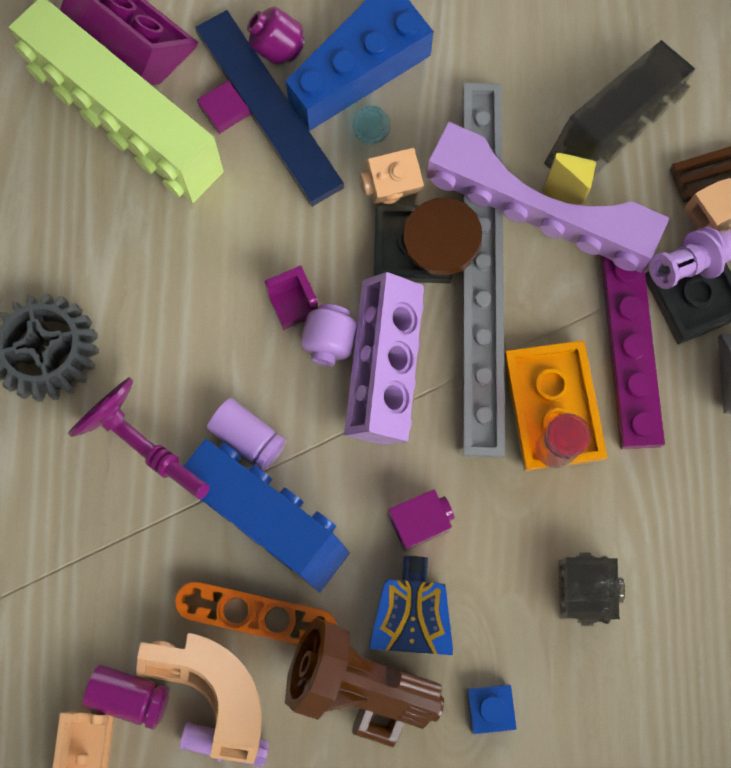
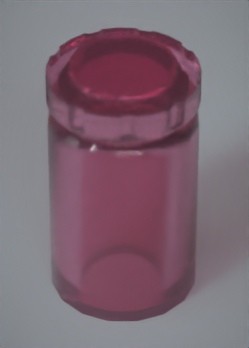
(562, 440)

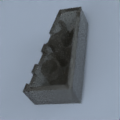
(625, 107)

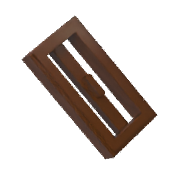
(701, 161)

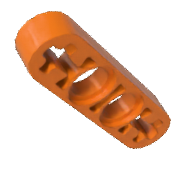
(257, 611)

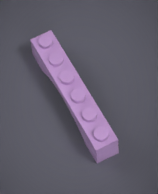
(618, 232)

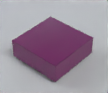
(223, 107)

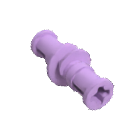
(702, 253)

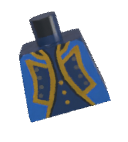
(413, 613)

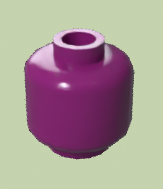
(275, 35)

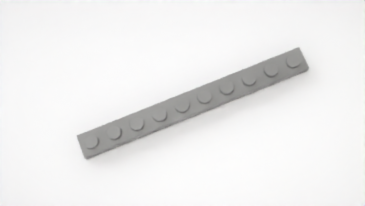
(484, 299)

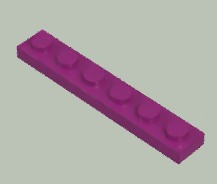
(632, 357)

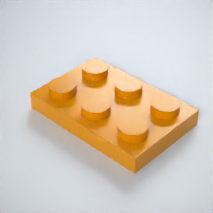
(549, 384)

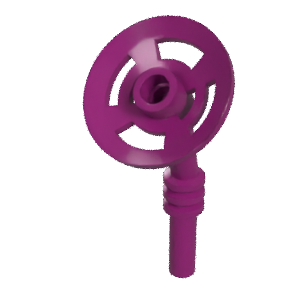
(162, 461)

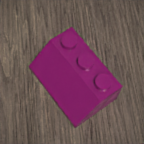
(134, 34)

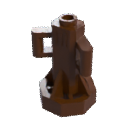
(332, 676)

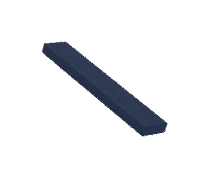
(270, 108)

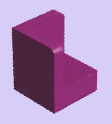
(291, 296)

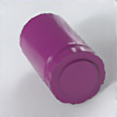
(126, 697)

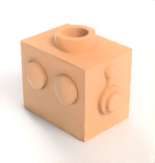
(392, 177)

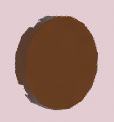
(443, 236)

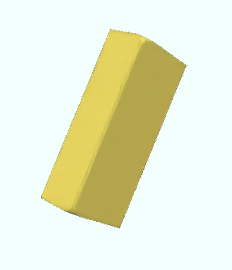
(569, 179)

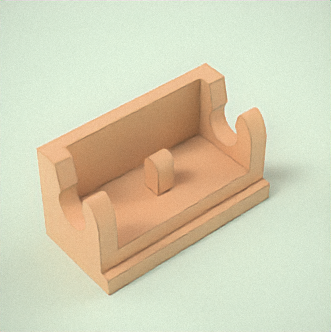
(83, 740)

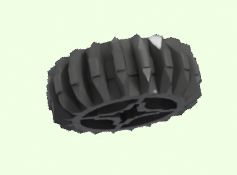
(75, 343)

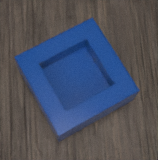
(491, 709)

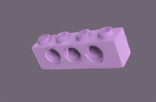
(385, 360)

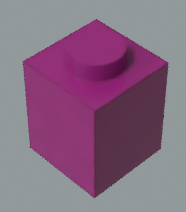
(421, 519)

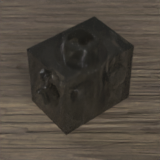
(590, 589)

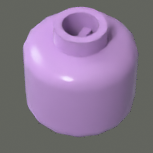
(329, 334)

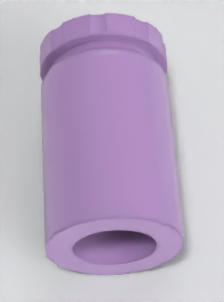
(246, 434)

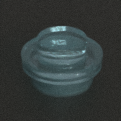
(371, 125)

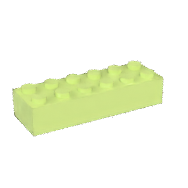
(117, 100)

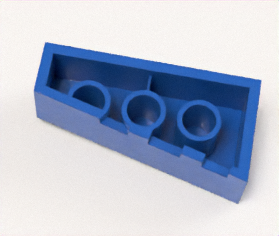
(358, 58)
(267, 516)

